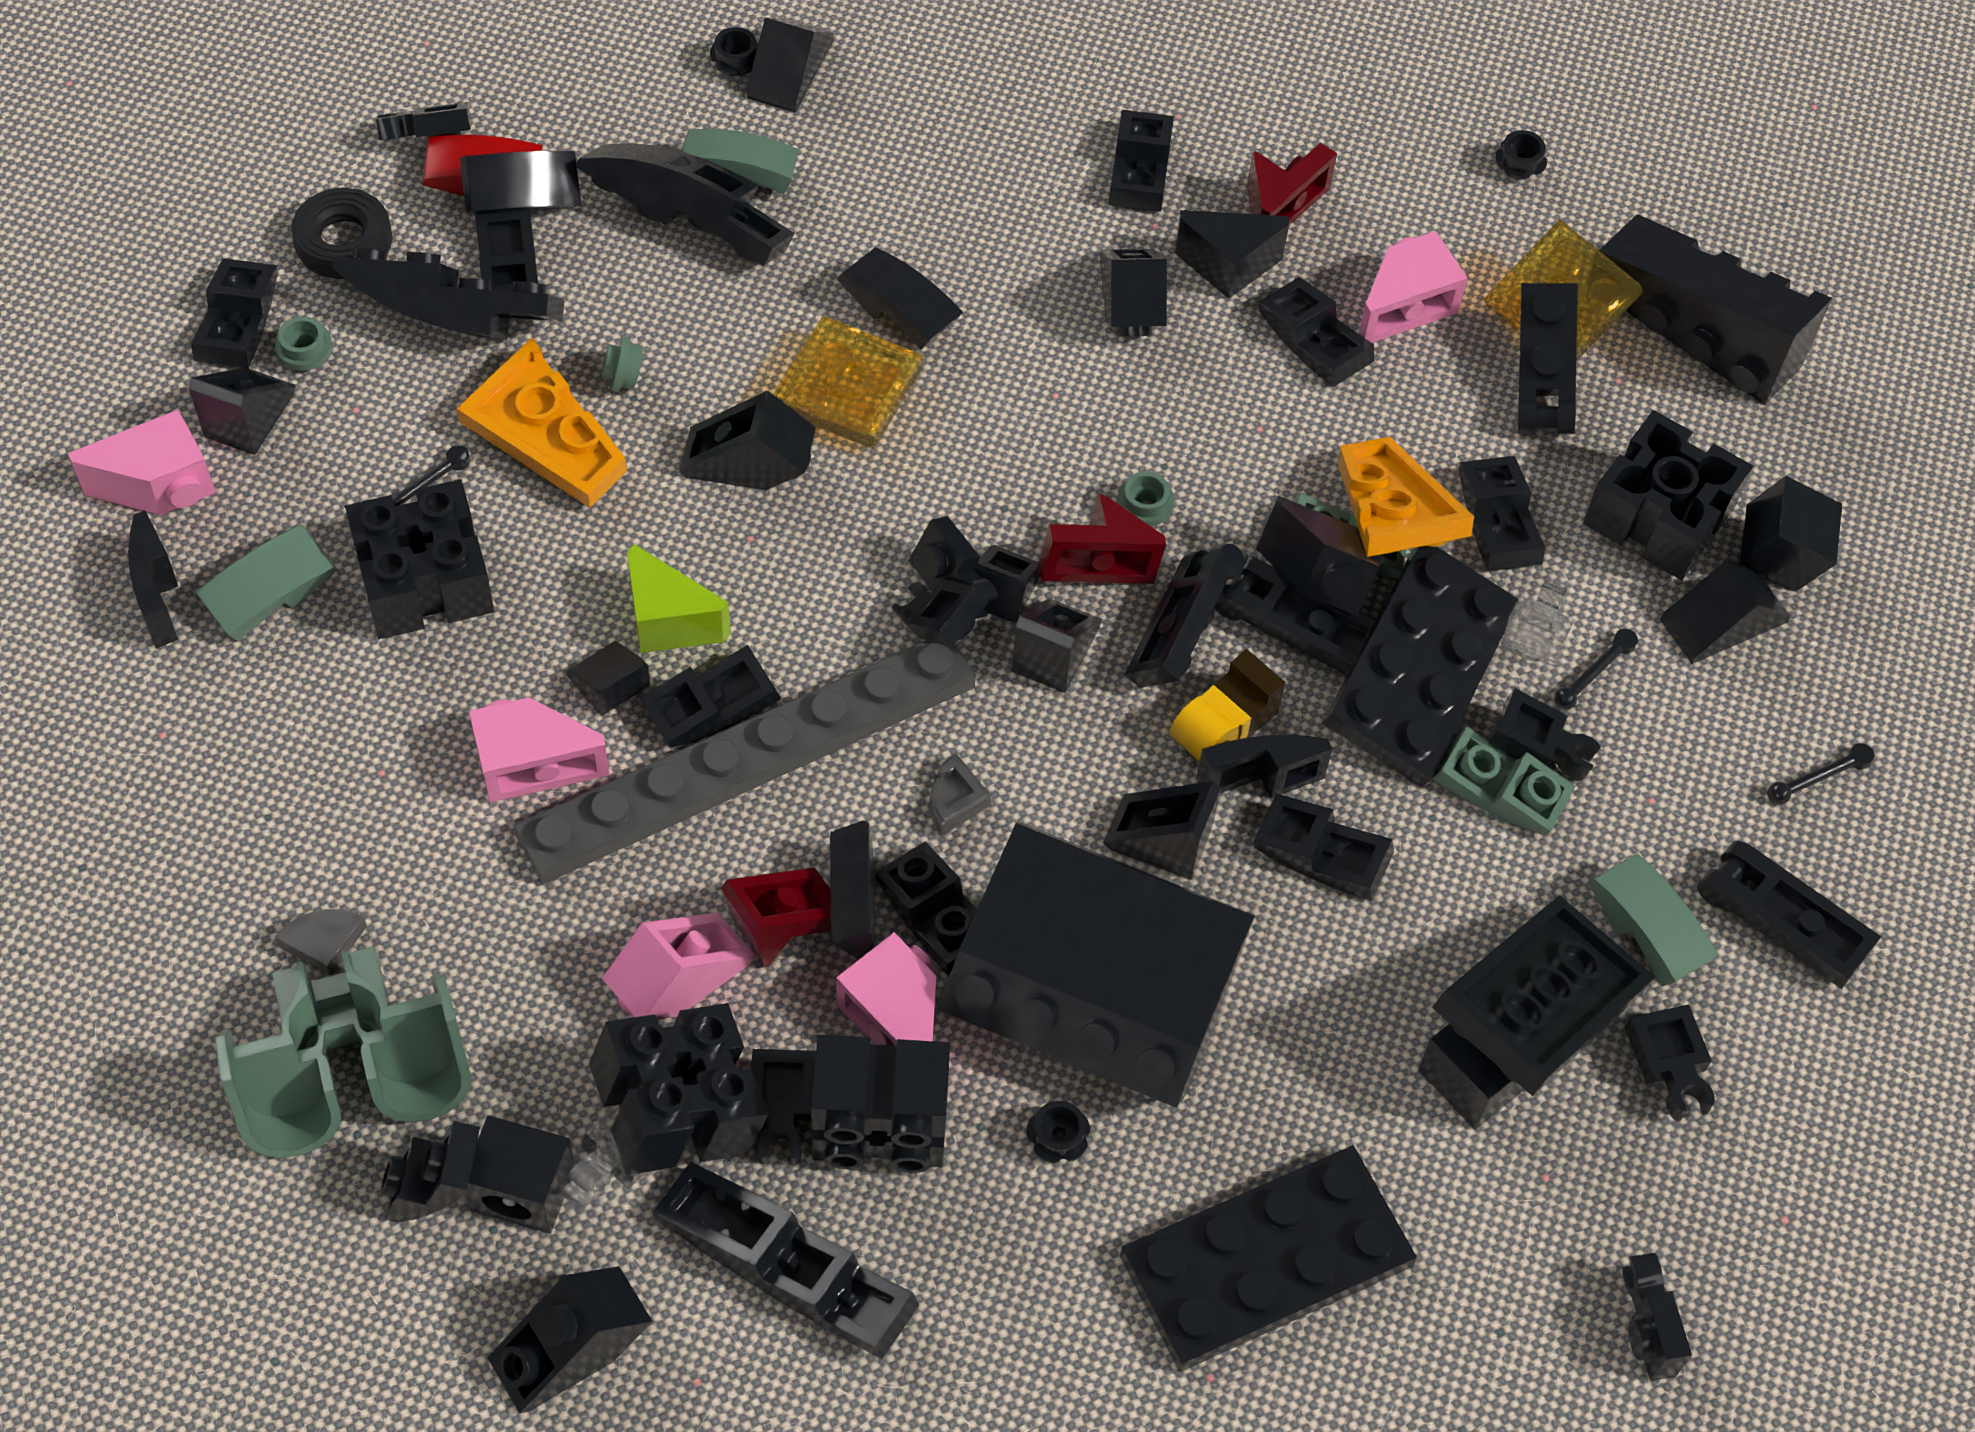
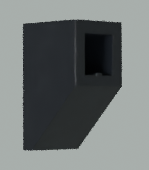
(569, 1336)

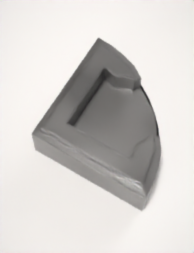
(956, 795)
(322, 936)

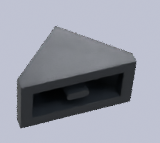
(787, 62)
(1230, 247)
(239, 406)
(1723, 612)
(1052, 643)
(1165, 826)

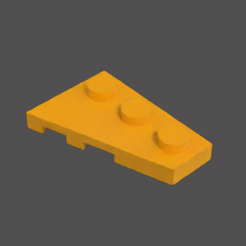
(542, 425)
(1398, 500)

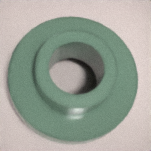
(300, 333)
(622, 364)
(1151, 488)

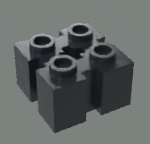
(1667, 494)
(420, 559)
(677, 1088)
(880, 1102)

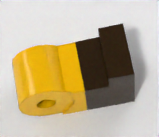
(1231, 707)

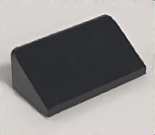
(852, 889)

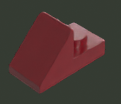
(1290, 190)
(1108, 550)
(778, 907)

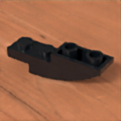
(674, 183)
(432, 294)

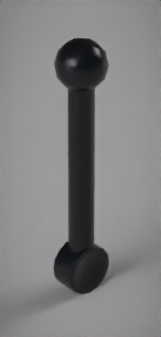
(457, 459)
(1623, 643)
(1858, 757)

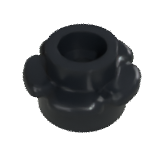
(734, 51)
(1522, 154)
(1060, 1116)

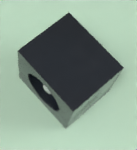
(1791, 533)
(1466, 1077)
(519, 1174)

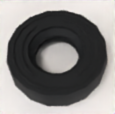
(333, 207)

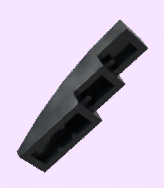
(785, 1259)

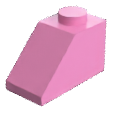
(1413, 287)
(145, 467)
(534, 748)
(676, 964)
(890, 993)

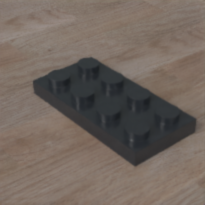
(1421, 663)
(1543, 994)
(1267, 1257)

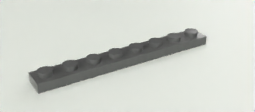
(741, 758)

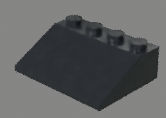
(1096, 964)

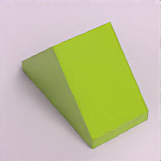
(672, 607)

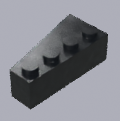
(1715, 310)

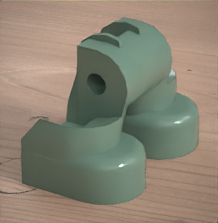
(284, 1083)

